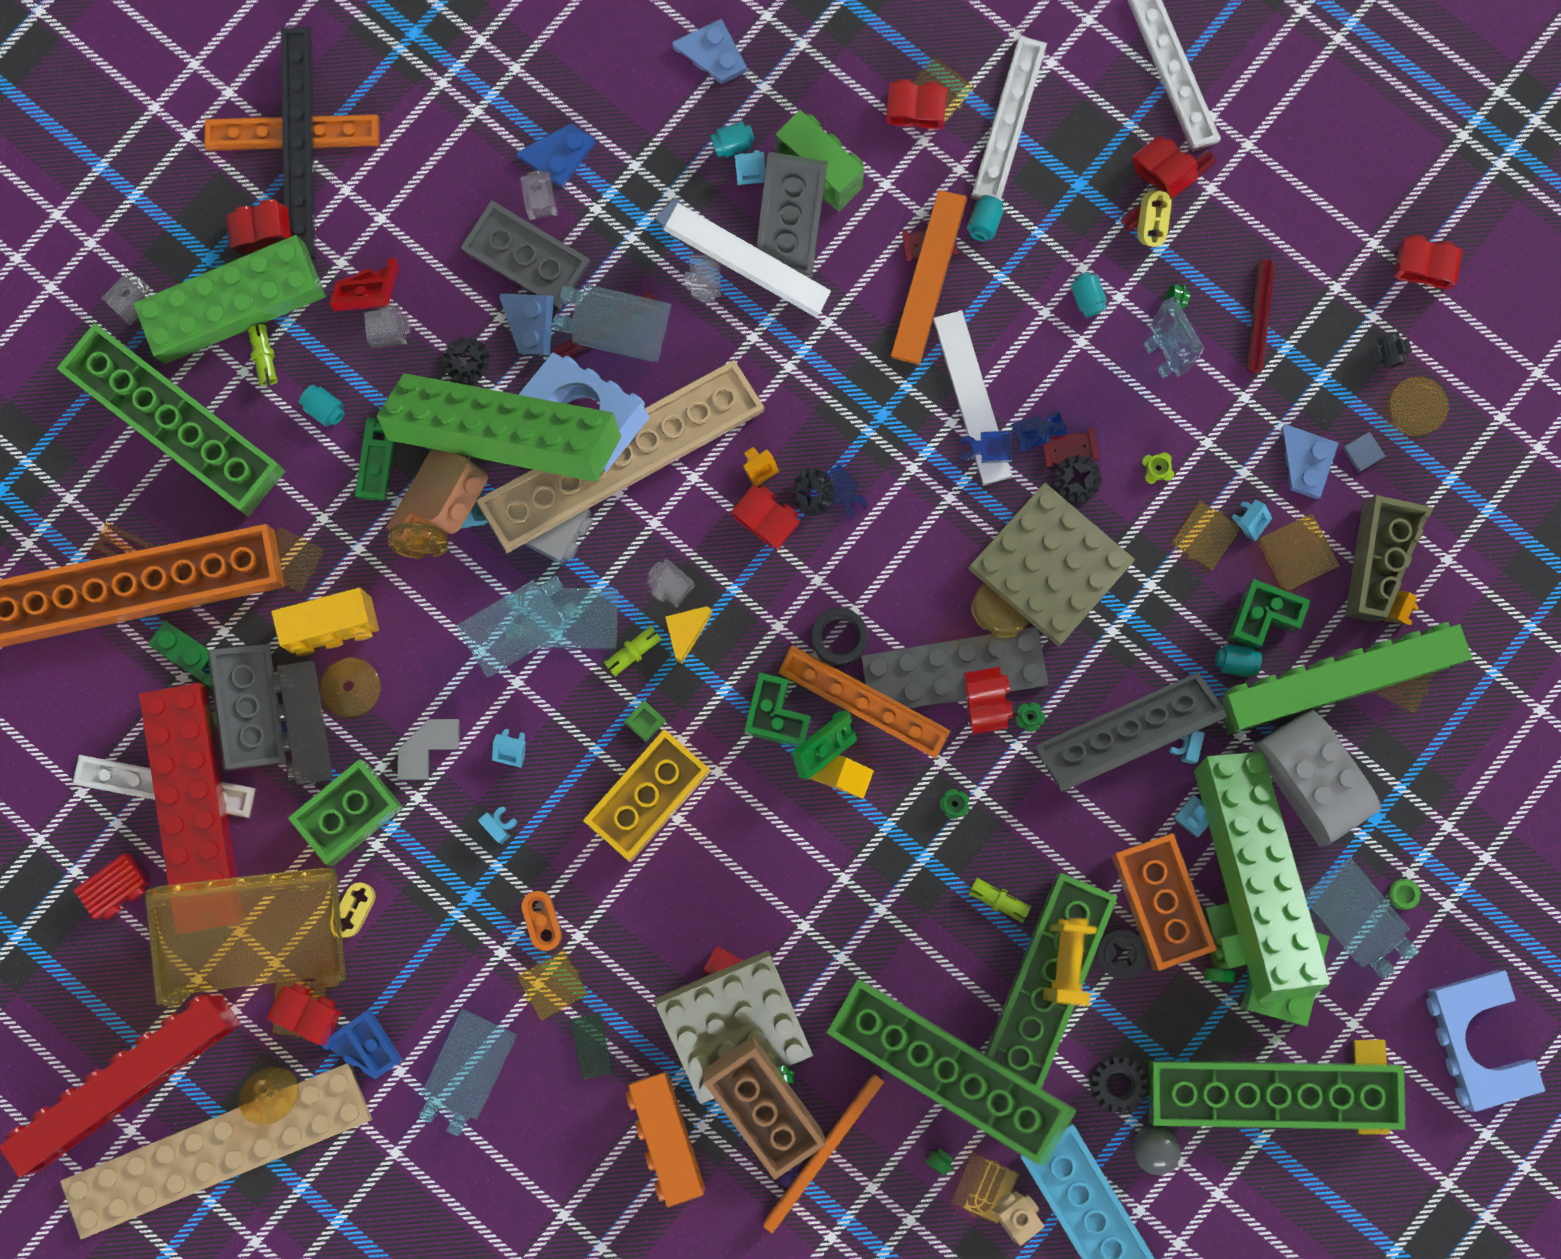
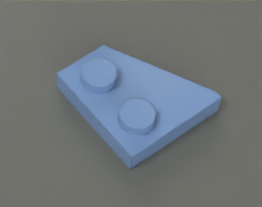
(713, 51)
(529, 321)
(1307, 460)

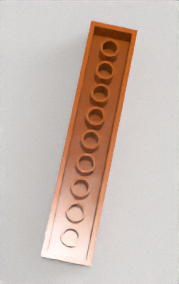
(139, 584)

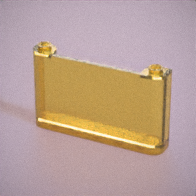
(245, 933)

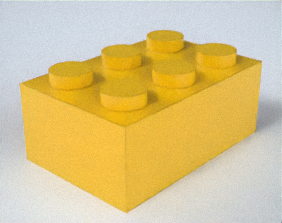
(325, 622)

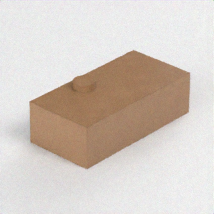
(763, 1107)

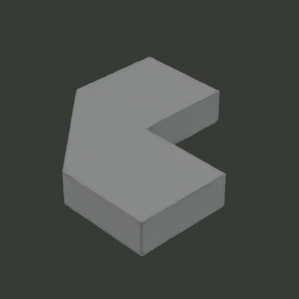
(432, 735)

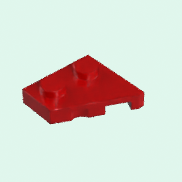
(365, 288)

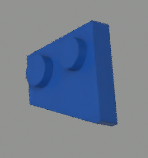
(558, 153)
(365, 1045)

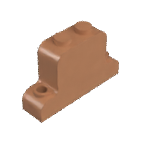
(441, 492)

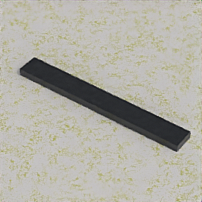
(298, 133)

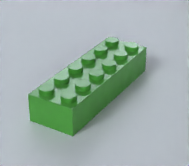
(229, 299)

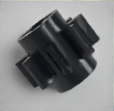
(1392, 350)

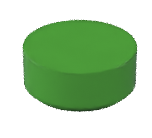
(1404, 894)

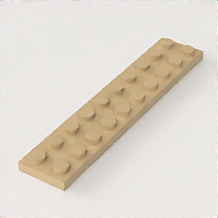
(675, 428)
(211, 1153)

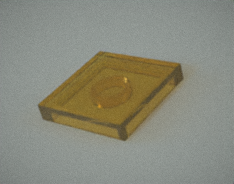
(1298, 552)

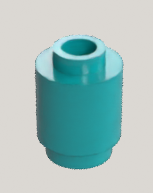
(732, 139)
(985, 218)
(1089, 294)
(322, 405)
(1238, 660)

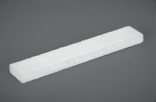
(1175, 73)
(1009, 118)
(747, 260)
(969, 388)
(138, 782)

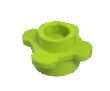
(1162, 460)

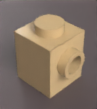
(1018, 1216)

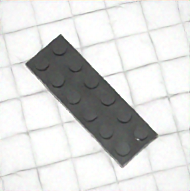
(936, 671)
(1130, 731)

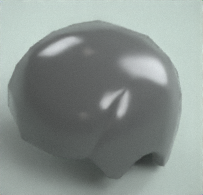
(1156, 1150)

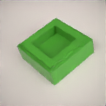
(645, 721)

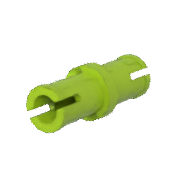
(262, 355)
(632, 651)
(999, 900)

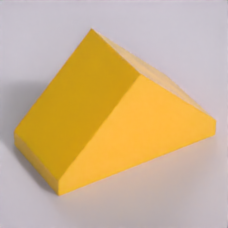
(685, 630)
(845, 776)

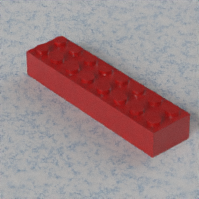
(187, 784)
(119, 1085)

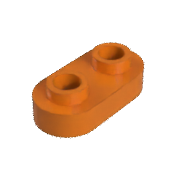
(541, 921)

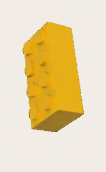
(647, 795)

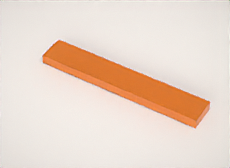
(268, 134)
(929, 277)
(864, 701)
(820, 1156)

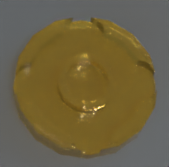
(1418, 406)
(418, 539)
(996, 614)

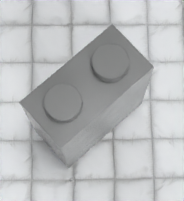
(560, 541)

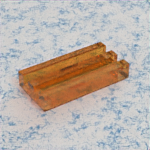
(104, 536)

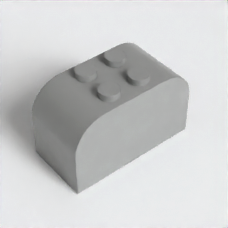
(1318, 777)

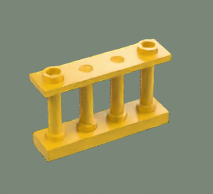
(1067, 987)

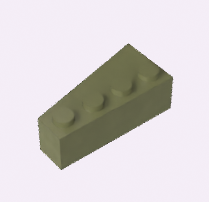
(1382, 554)

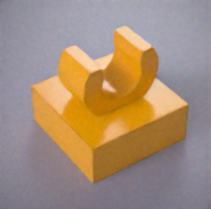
(759, 466)
(1402, 607)

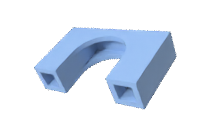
(565, 381)
(1454, 1008)

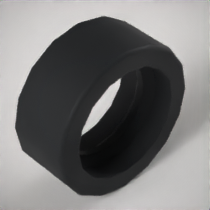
(836, 614)

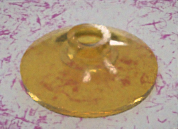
(361, 697)
(275, 1102)

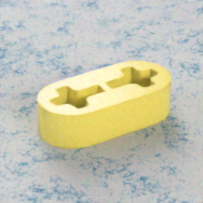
(1154, 218)
(362, 909)

